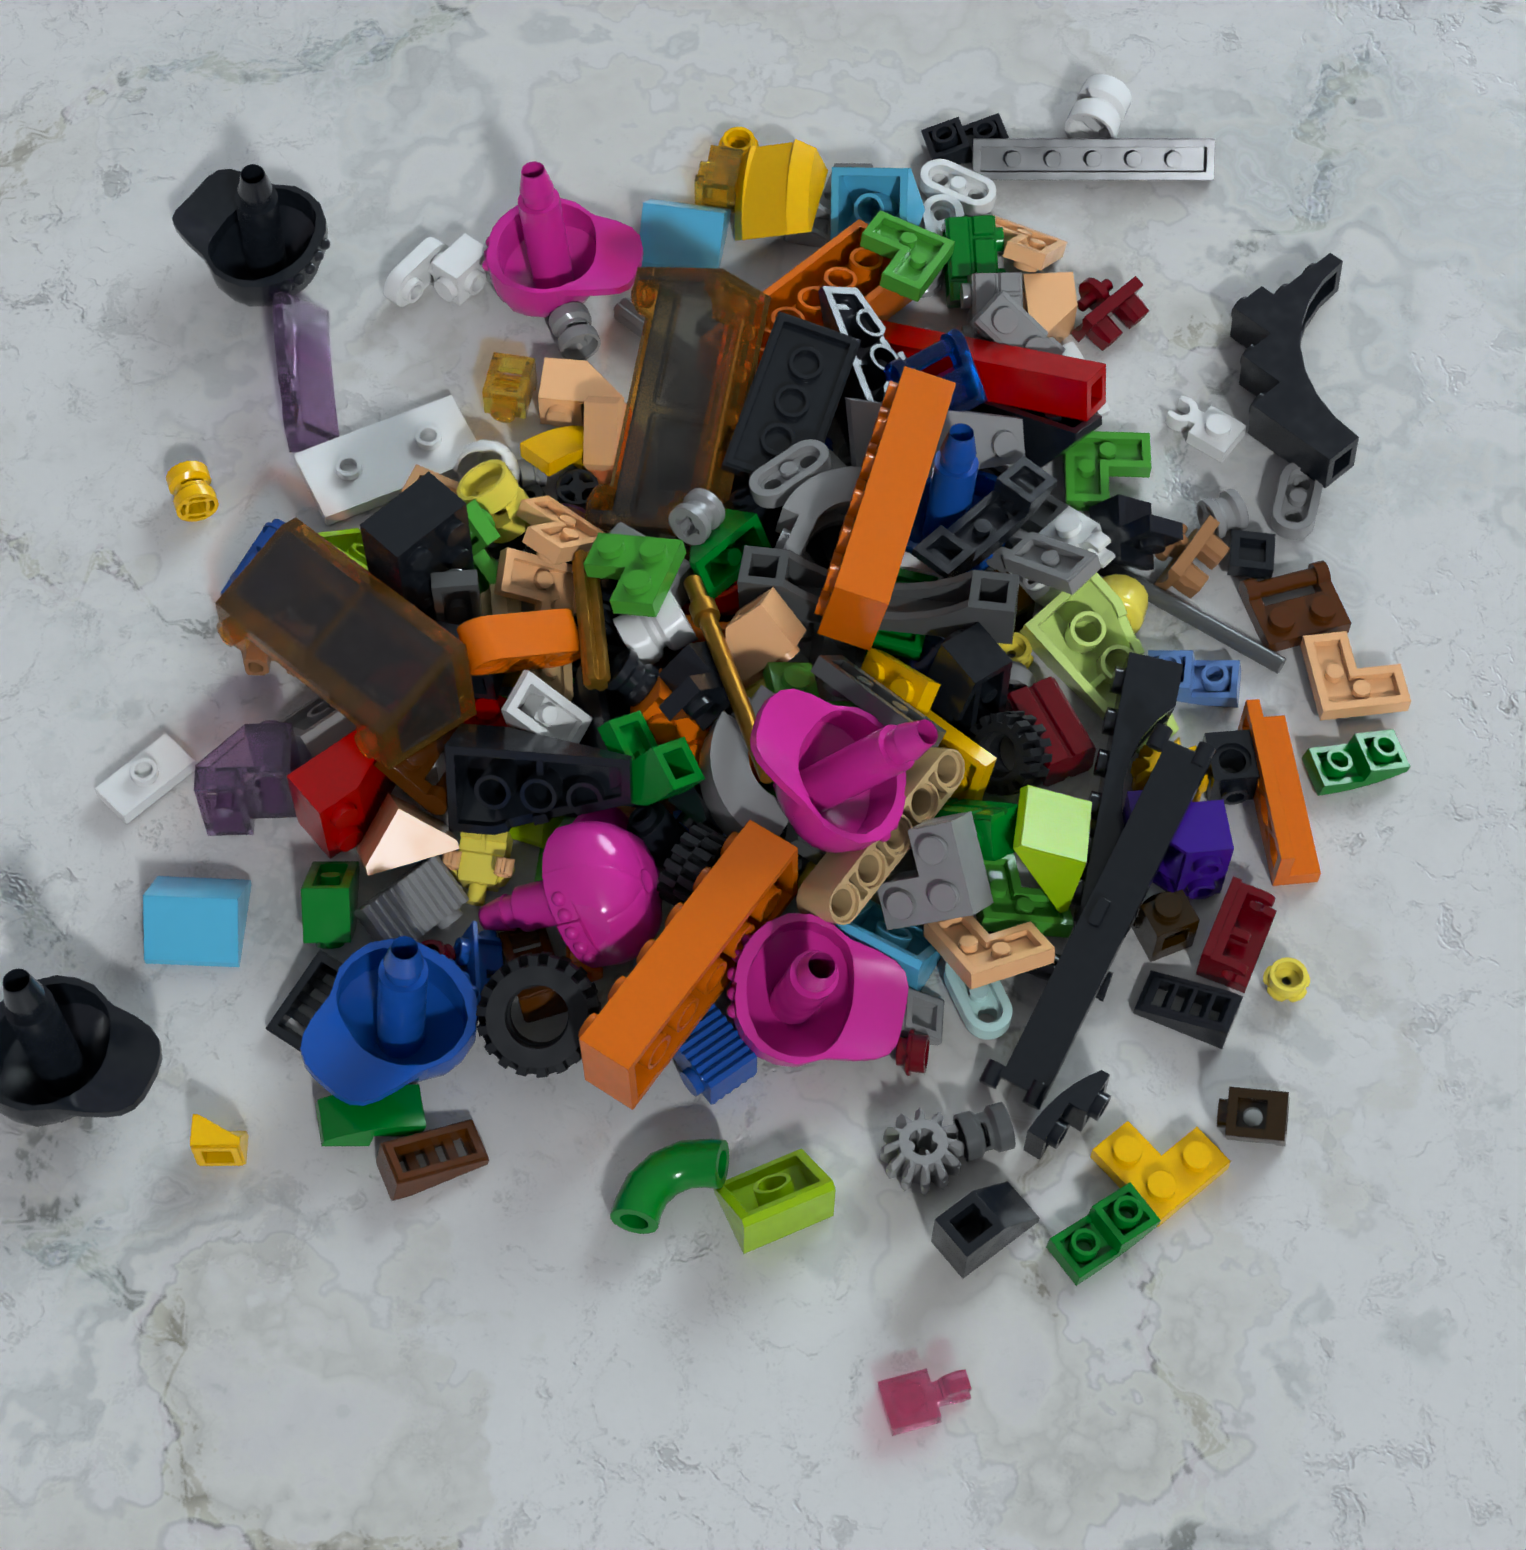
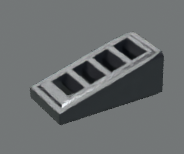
(310, 979)
(1198, 1026)

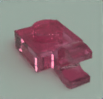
(914, 1400)

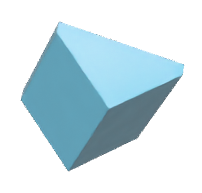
(866, 191)
(683, 234)
(195, 921)
(903, 945)

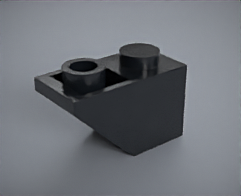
(981, 1226)

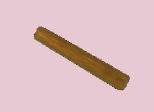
(590, 626)

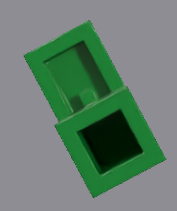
(656, 769)

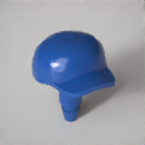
(952, 488)
(390, 1021)

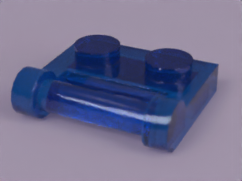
(968, 388)

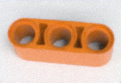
(520, 641)

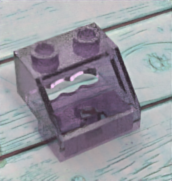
(248, 778)

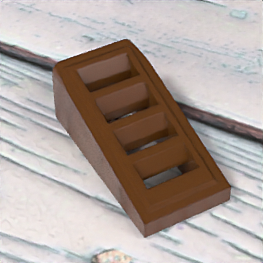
(535, 1001)
(417, 1179)

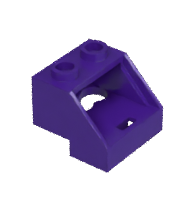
(1198, 852)

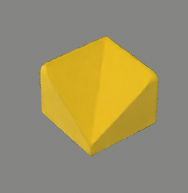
(217, 1146)

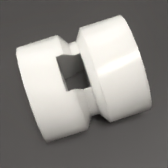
(1098, 108)
(652, 634)

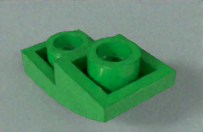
(1361, 762)
(357, 1125)
(1103, 1234)

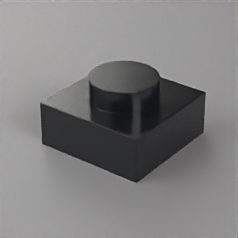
(1251, 554)

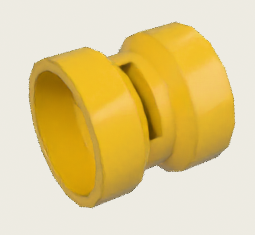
(192, 491)

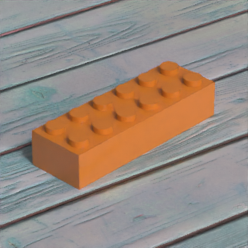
(835, 264)
(883, 508)
(687, 964)

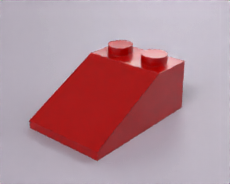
(338, 795)

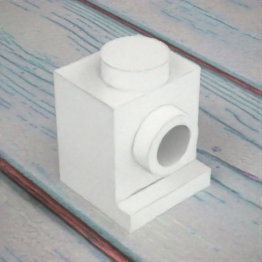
(460, 271)

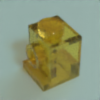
(718, 178)
(508, 394)

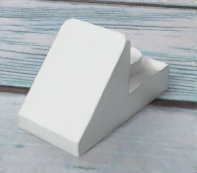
(543, 710)

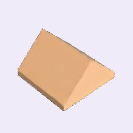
(402, 836)

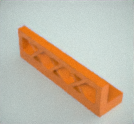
(1280, 800)

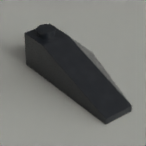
(849, 313)
(520, 778)

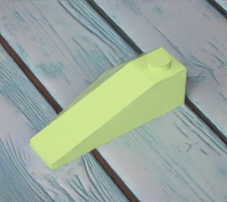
(1084, 641)

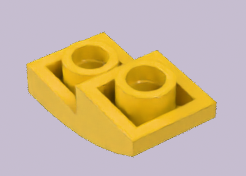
(555, 449)

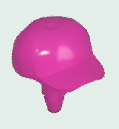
(557, 250)
(836, 768)
(593, 887)
(814, 994)

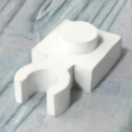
(1210, 431)

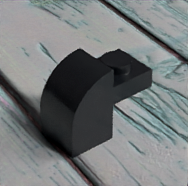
(1134, 530)
(694, 687)

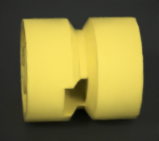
(497, 493)

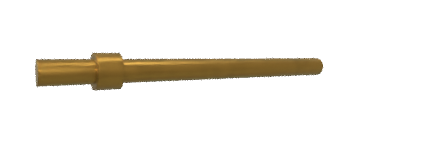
(706, 616)

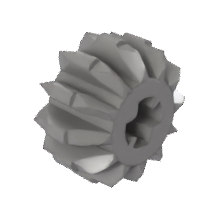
(926, 1168)

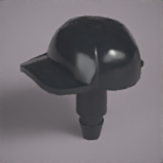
(254, 234)
(70, 1052)

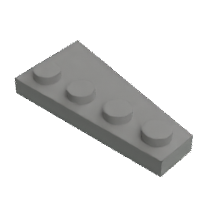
(997, 437)

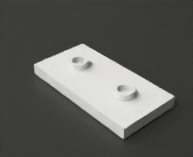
(376, 461)

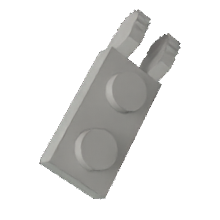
(1046, 561)

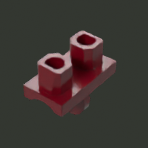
(1123, 303)

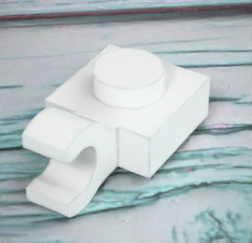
(1080, 531)

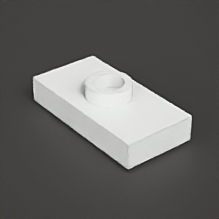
(146, 778)

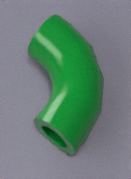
(663, 1176)

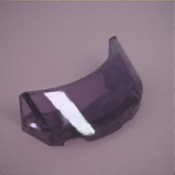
(304, 371)

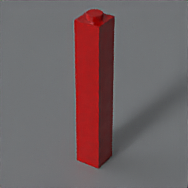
(1018, 374)

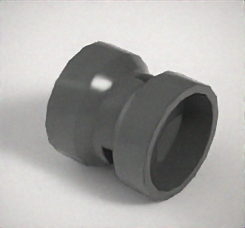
(985, 1131)

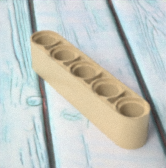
(848, 880)

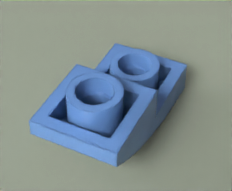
(1205, 680)

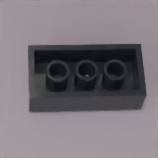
(416, 536)

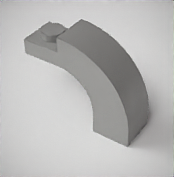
(814, 507)
(729, 784)

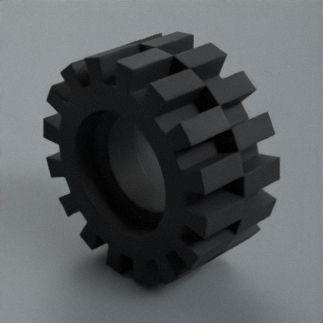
(1027, 745)
(695, 852)

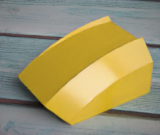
(778, 190)

